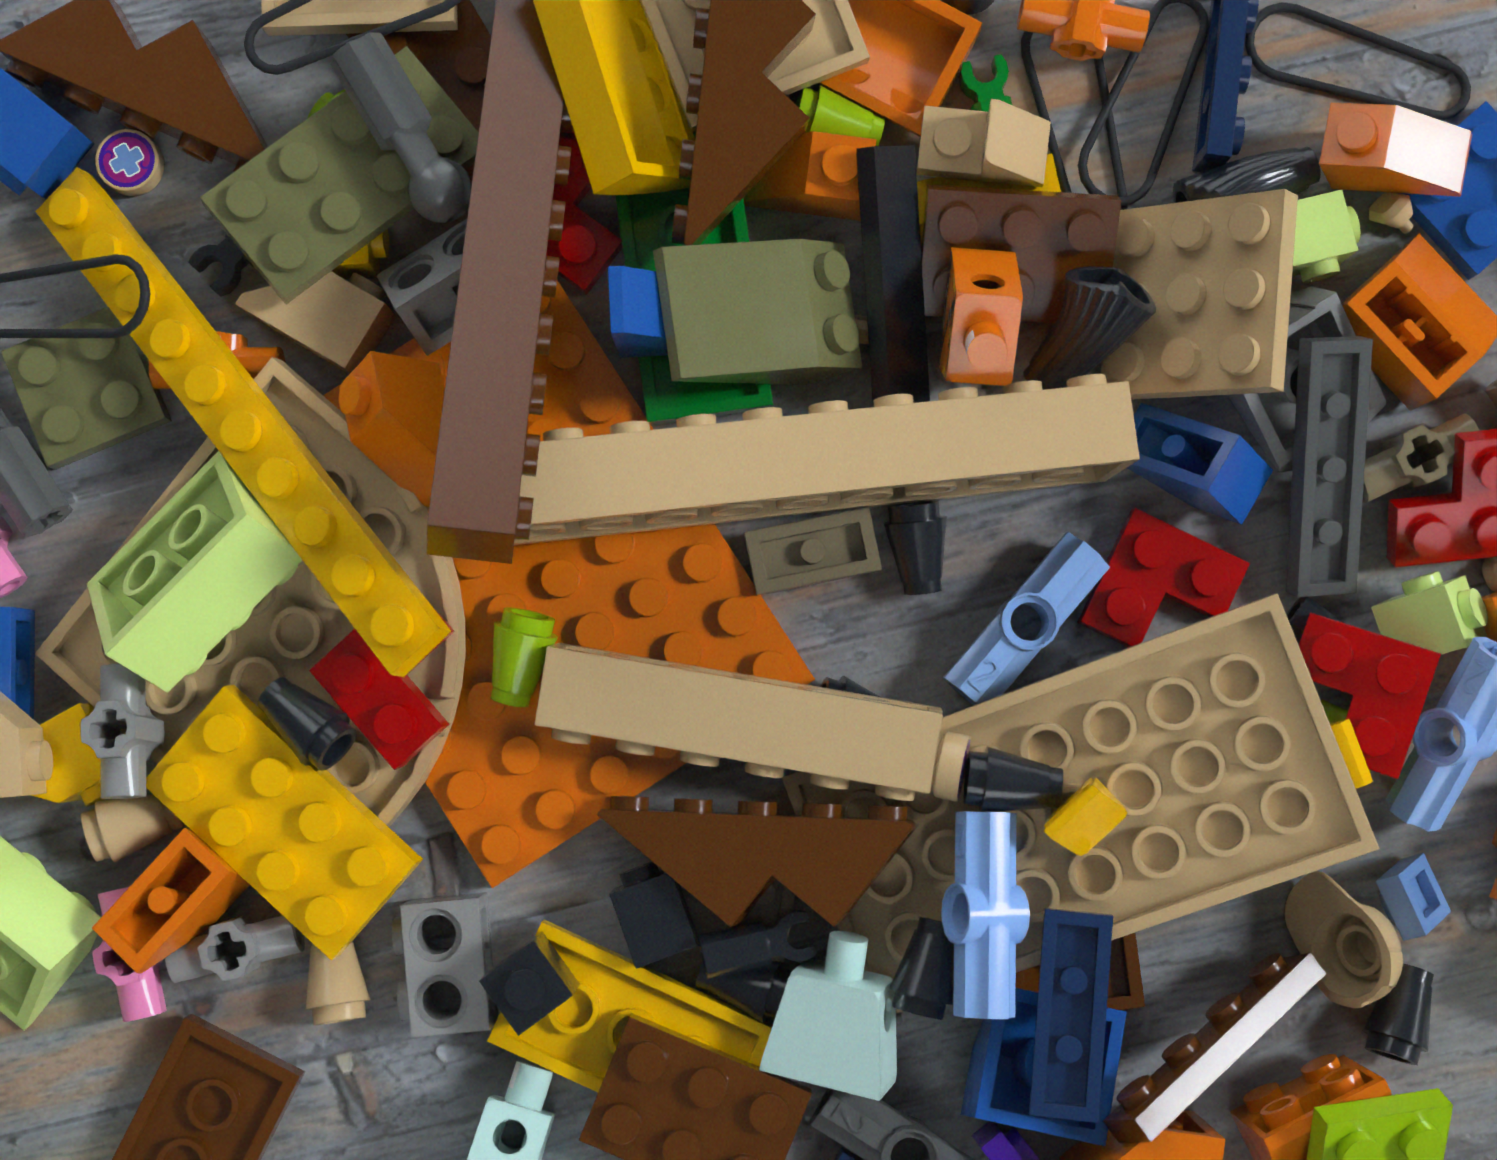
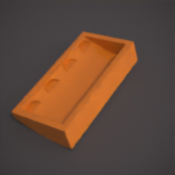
(912, 60)

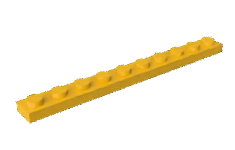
(248, 430)

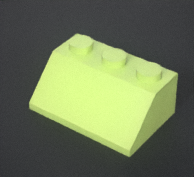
(189, 577)
(41, 935)

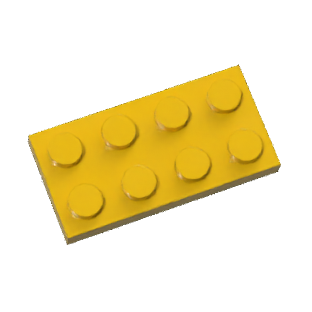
(281, 822)
(586, 1028)

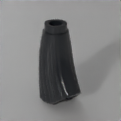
(1268, 171)
(1096, 318)

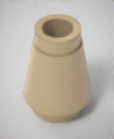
(126, 826)
(336, 987)

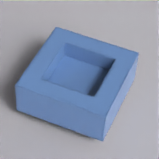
(1412, 897)

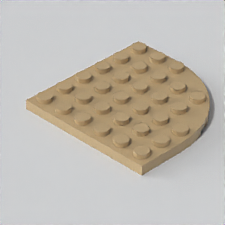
(299, 618)

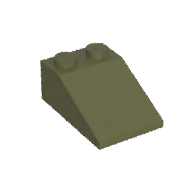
(758, 312)

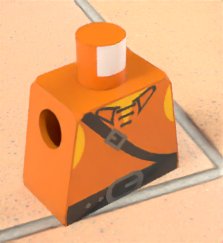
(979, 322)

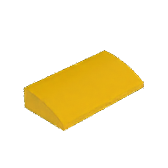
(616, 94)

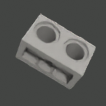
(426, 288)
(460, 964)

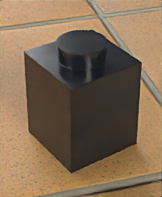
(653, 915)
(530, 983)

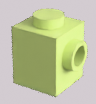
(1324, 236)
(1433, 613)

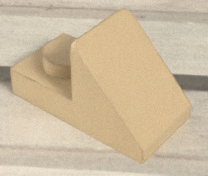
(984, 146)

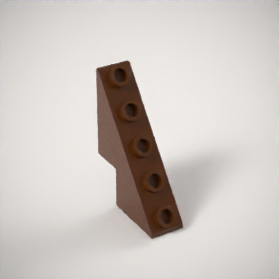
(162, 87)
(741, 114)
(737, 856)

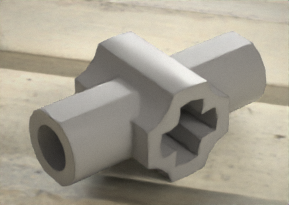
(124, 755)
(207, 952)

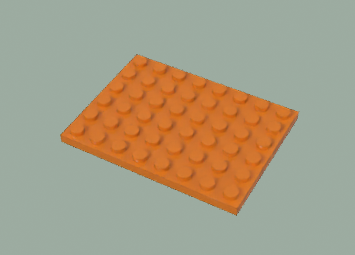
(628, 593)

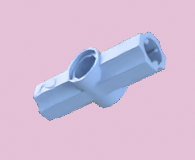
(1054, 593)
(1437, 765)
(985, 915)

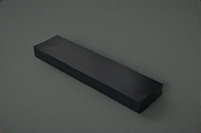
(893, 271)

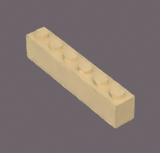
(739, 718)

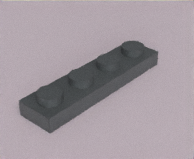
(1328, 465)

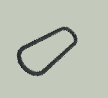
(1368, 36)
(330, 50)
(1174, 112)
(1043, 113)
(75, 266)

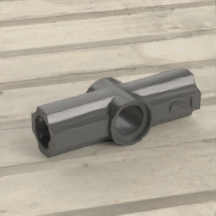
(874, 1127)

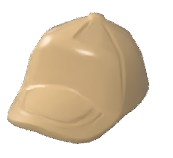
(1347, 940)

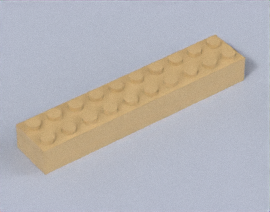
(829, 458)

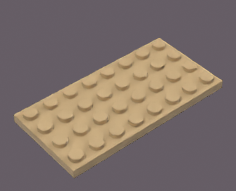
(1201, 741)

